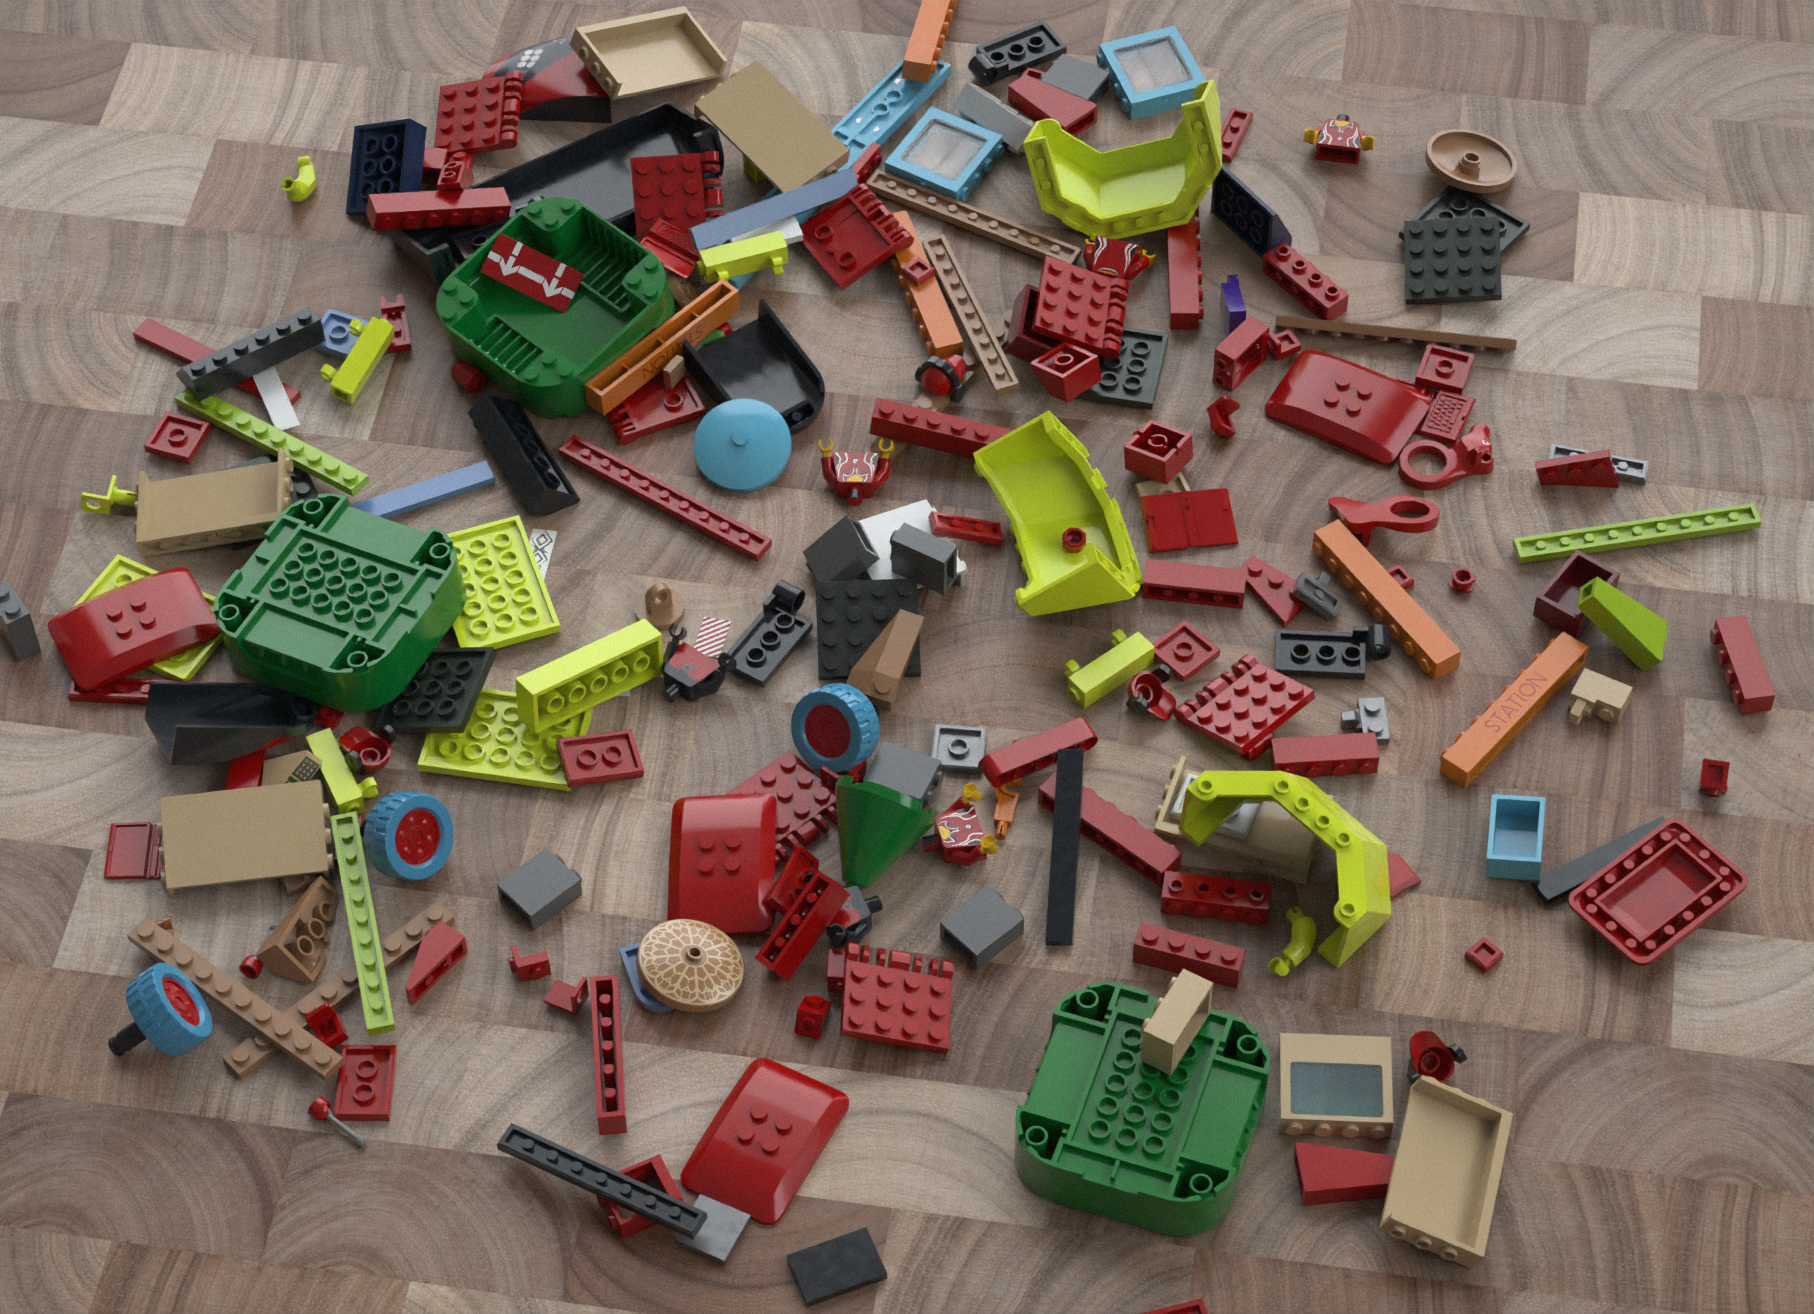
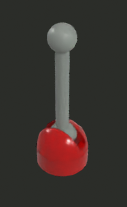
(252, 965)
(322, 1110)

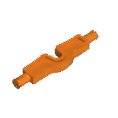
(1006, 806)

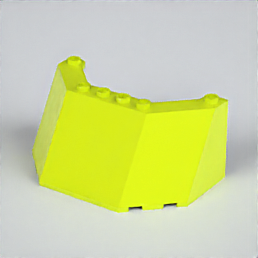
(1131, 186)
(1045, 490)
(1360, 855)

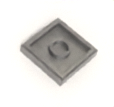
(959, 748)
(719, 1232)

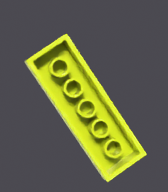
(589, 676)

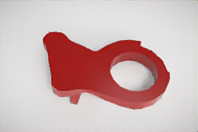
(1466, 457)
(1366, 517)

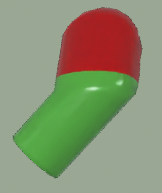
(718, 333)

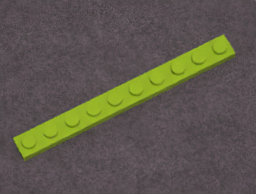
(271, 439)
(1636, 533)
(362, 924)

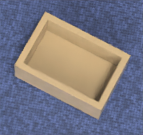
(1175, 1021)

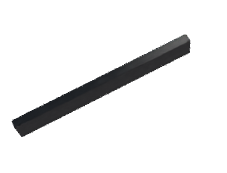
(1065, 847)
(602, 1181)

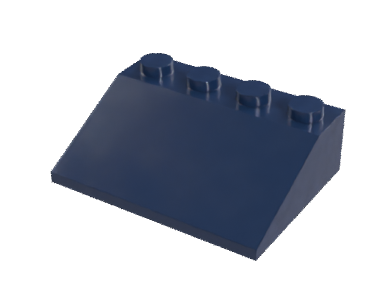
(385, 160)
(1247, 214)

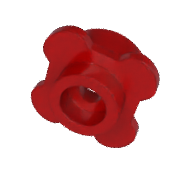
(1462, 580)
(327, 721)

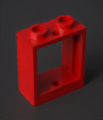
(1240, 354)
(642, 1172)

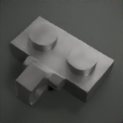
(1316, 595)
(1368, 718)

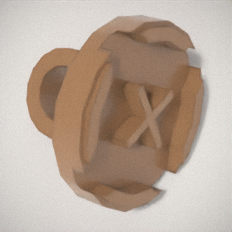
(682, 291)
(659, 606)

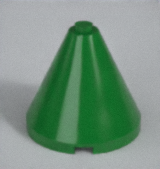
(875, 828)

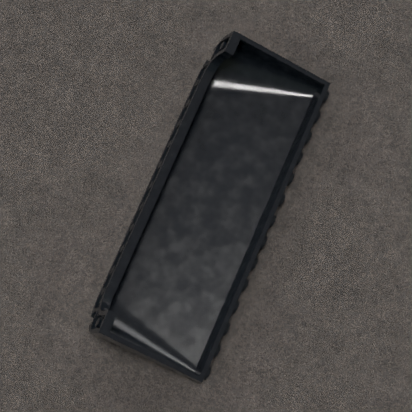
(587, 170)

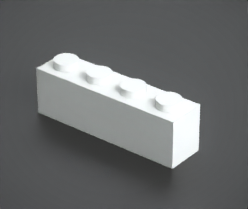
(988, 113)

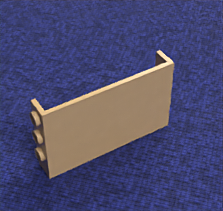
(648, 52)
(772, 128)
(211, 507)
(244, 835)
(1274, 845)
(1446, 1171)

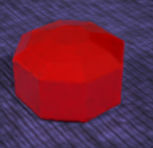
(1074, 540)

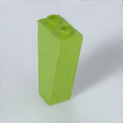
(1624, 622)

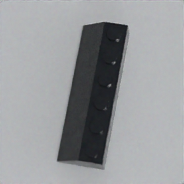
(252, 354)
(522, 455)

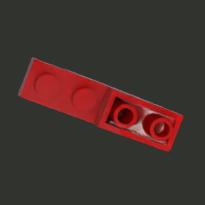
(457, 172)

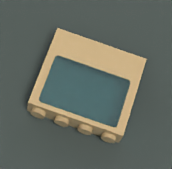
(1335, 1085)

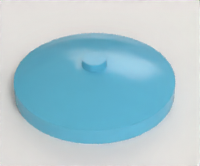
(742, 445)

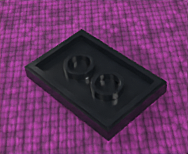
(836, 1267)

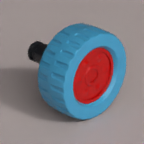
(835, 727)
(408, 835)
(165, 1012)

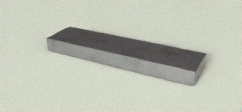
(1627, 469)

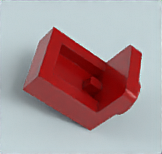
(1282, 344)
(1220, 416)
(1714, 777)
(530, 966)
(811, 1016)
(327, 1025)

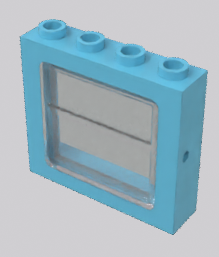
(1149, 70)
(945, 154)

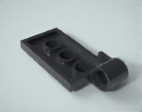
(1021, 41)
(471, 240)
(778, 607)
(1366, 642)

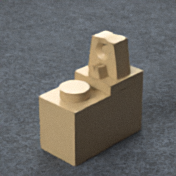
(1599, 697)

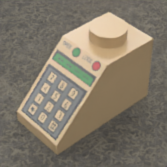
(290, 768)

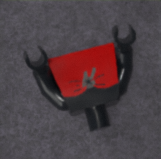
(689, 671)
(853, 918)

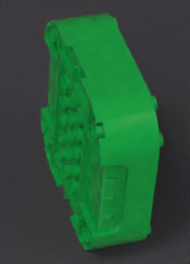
(535, 349)
(340, 604)
(1130, 1137)

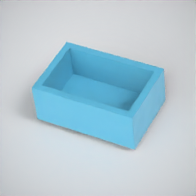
(1515, 837)

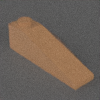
(885, 662)
(300, 938)

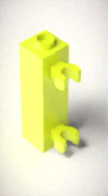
(743, 257)
(362, 359)
(1109, 670)
(337, 776)

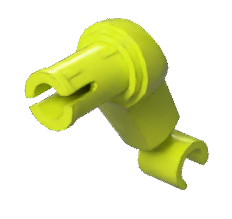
(303, 186)
(1301, 944)

